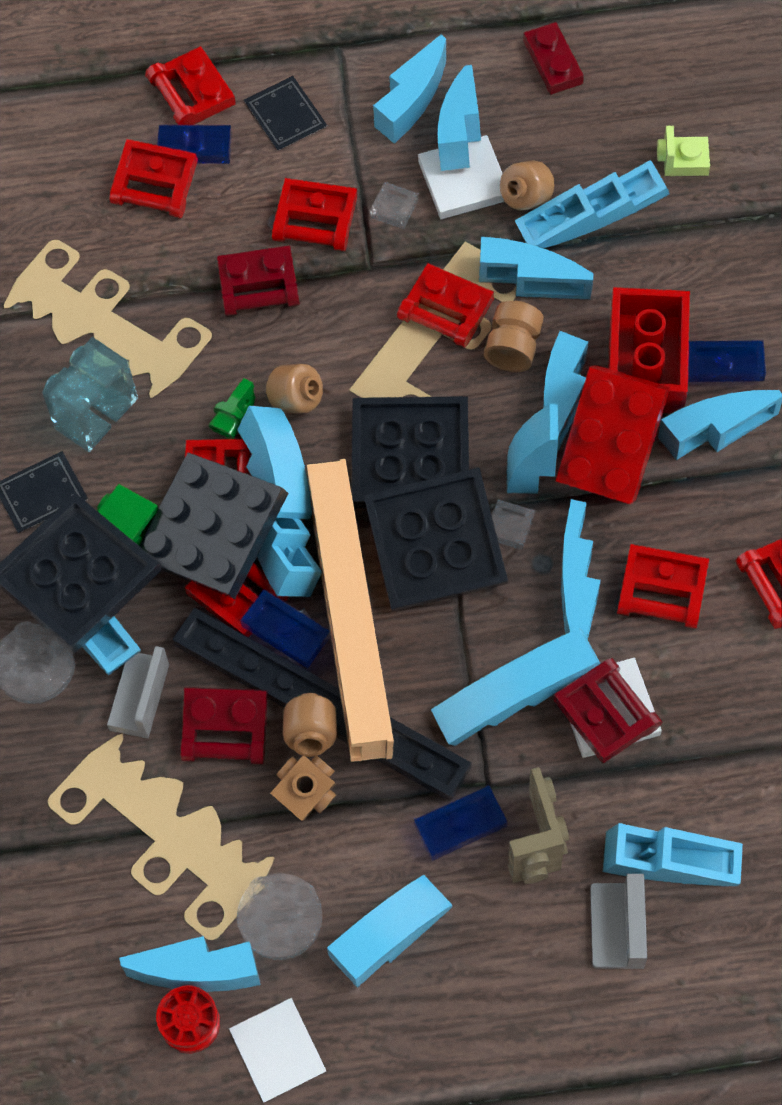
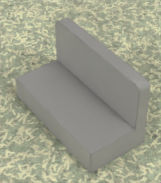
(139, 694)
(619, 924)

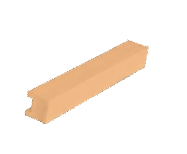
(349, 613)

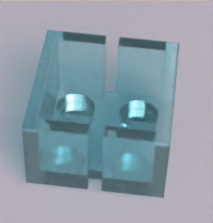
(94, 379)

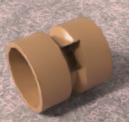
(513, 336)

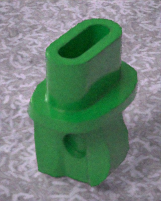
(231, 413)

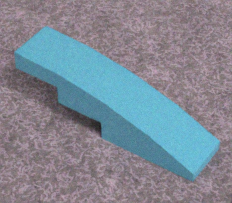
(595, 207)
(577, 590)
(515, 685)

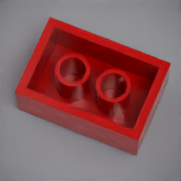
(652, 338)
(612, 434)

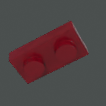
(553, 58)

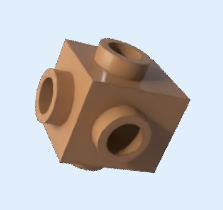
(289, 792)

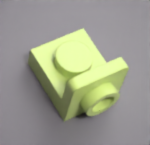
(683, 154)

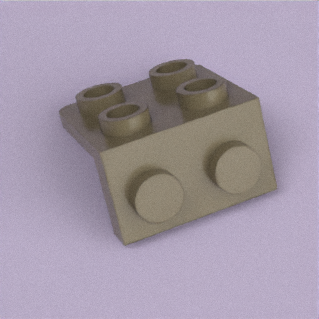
(543, 852)

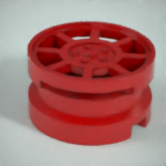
(188, 1019)

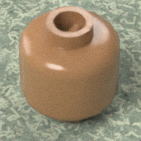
(527, 185)
(294, 388)
(309, 724)

